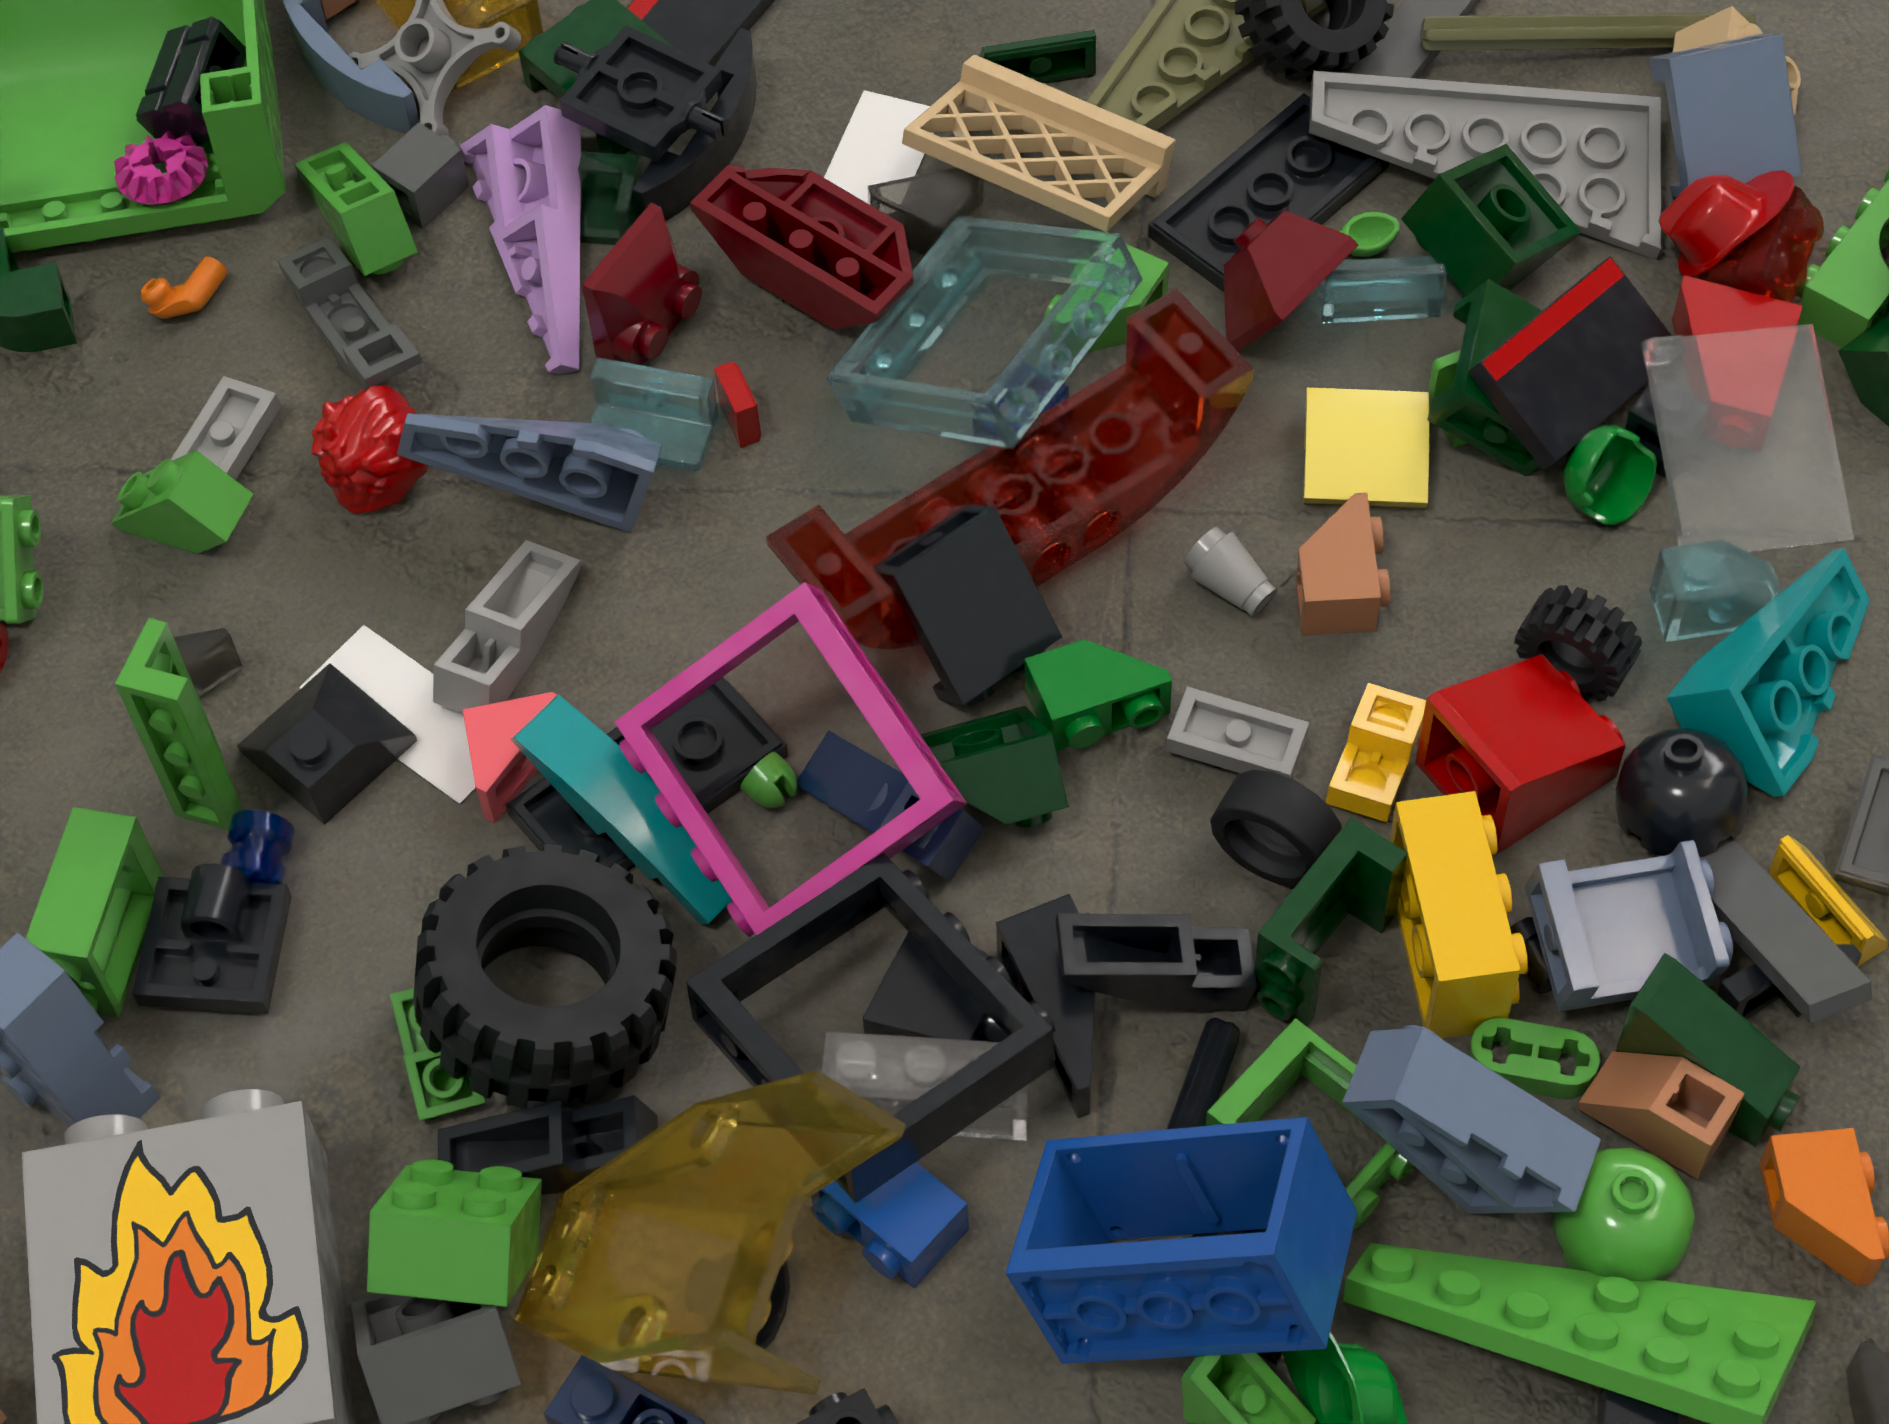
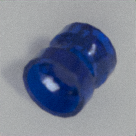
(258, 845)

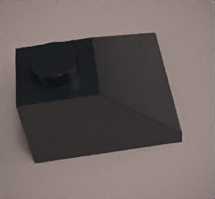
(327, 743)

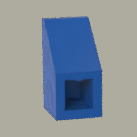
(900, 1224)

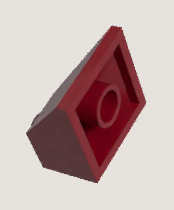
(1276, 272)

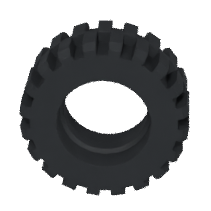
(557, 904)

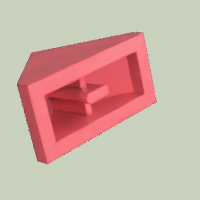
(496, 761)

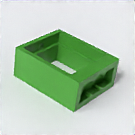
(98, 905)
(1304, 1053)

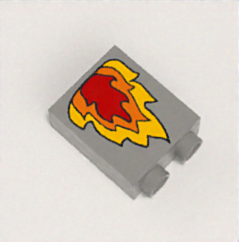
(187, 1271)

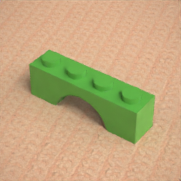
(1853, 282)

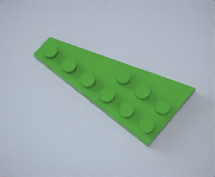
(1654, 1340)

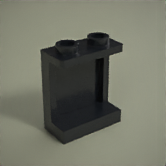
(970, 602)

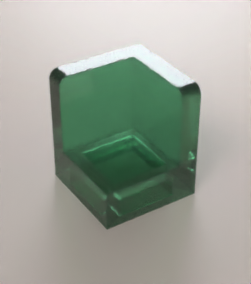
(607, 196)

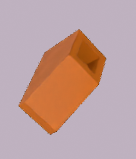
(1822, 1200)

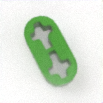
(1535, 1056)

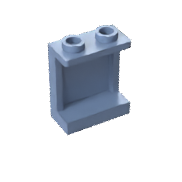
(1730, 109)
(1615, 921)

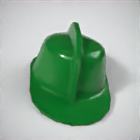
(1345, 1385)

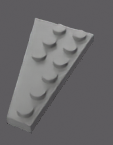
(1584, 147)

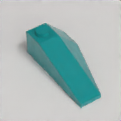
(1775, 673)

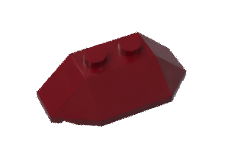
(808, 242)

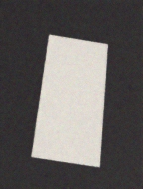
(873, 145)
(407, 694)

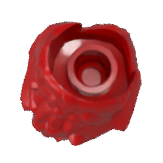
(360, 446)

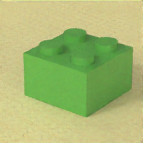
(454, 1233)

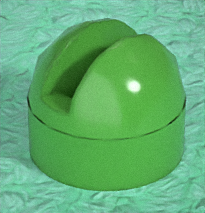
(769, 781)

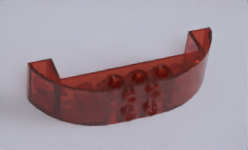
(1066, 483)

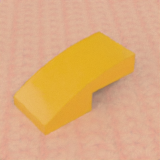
(1377, 752)

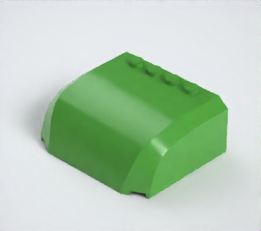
(72, 104)

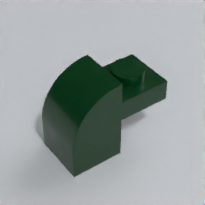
(33, 305)

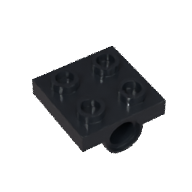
(212, 942)

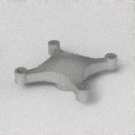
(434, 53)

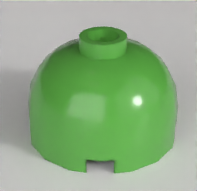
(1629, 1219)

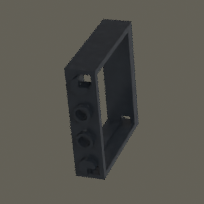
(945, 1108)

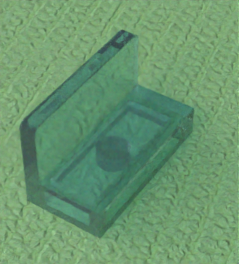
(1383, 290)
(660, 405)

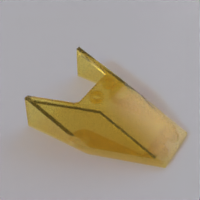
(681, 1236)

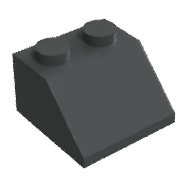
(431, 1355)

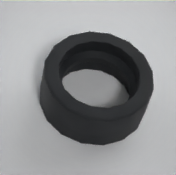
(1273, 826)

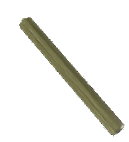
(1556, 31)

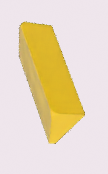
(1824, 899)

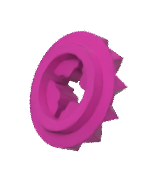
(145, 184)

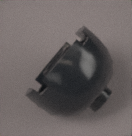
(1682, 790)

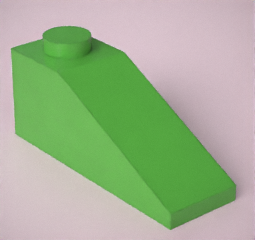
(358, 208)

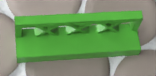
(176, 729)

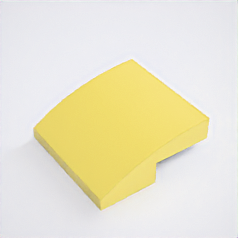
(1366, 445)

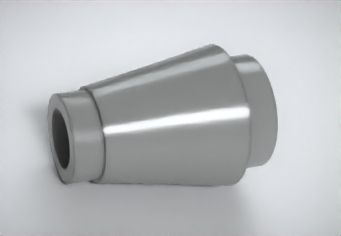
(1229, 570)

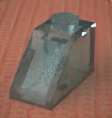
(1709, 588)

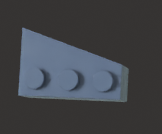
(1469, 1126)

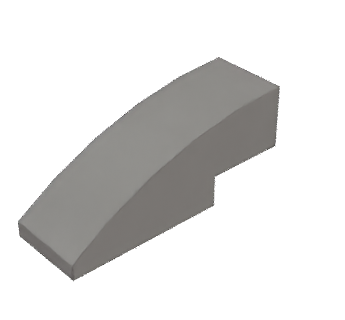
(504, 628)

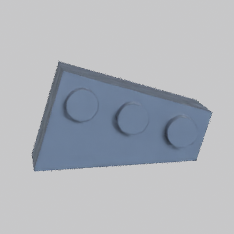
(54, 1045)

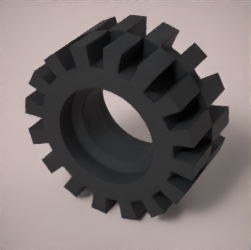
(1580, 639)

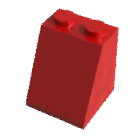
(1519, 744)

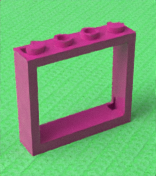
(876, 702)

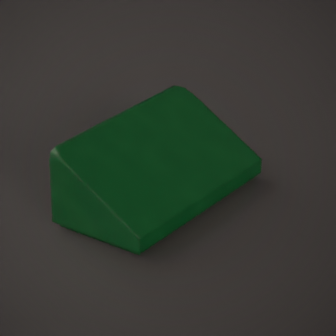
(1047, 57)

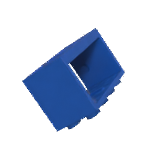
(1190, 1292)

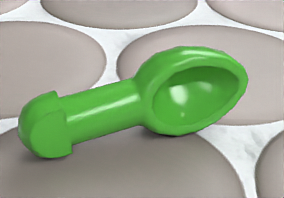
(1372, 232)

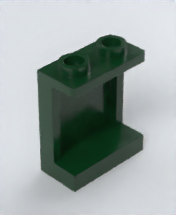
(589, 29)
(1463, 409)
(1354, 876)

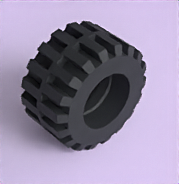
(1300, 46)

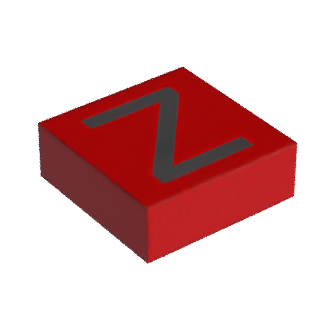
(738, 404)

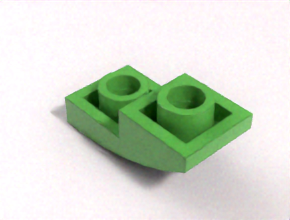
(432, 1086)

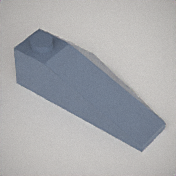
(561, 464)

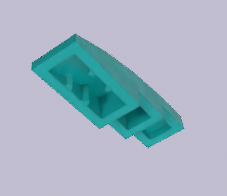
(618, 801)

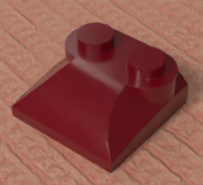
(639, 292)

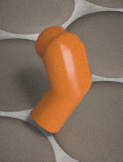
(187, 297)

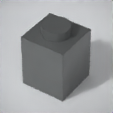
(424, 173)

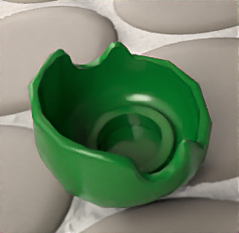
(1609, 474)

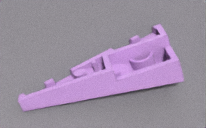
(534, 198)

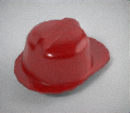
(1720, 214)

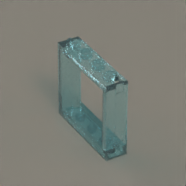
(888, 350)

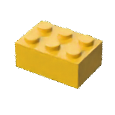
(1456, 914)

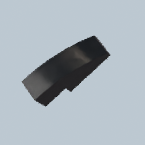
(1157, 959)
(549, 1140)

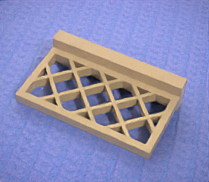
(1038, 118)

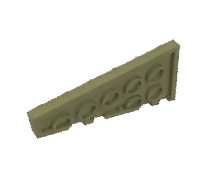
(1177, 59)

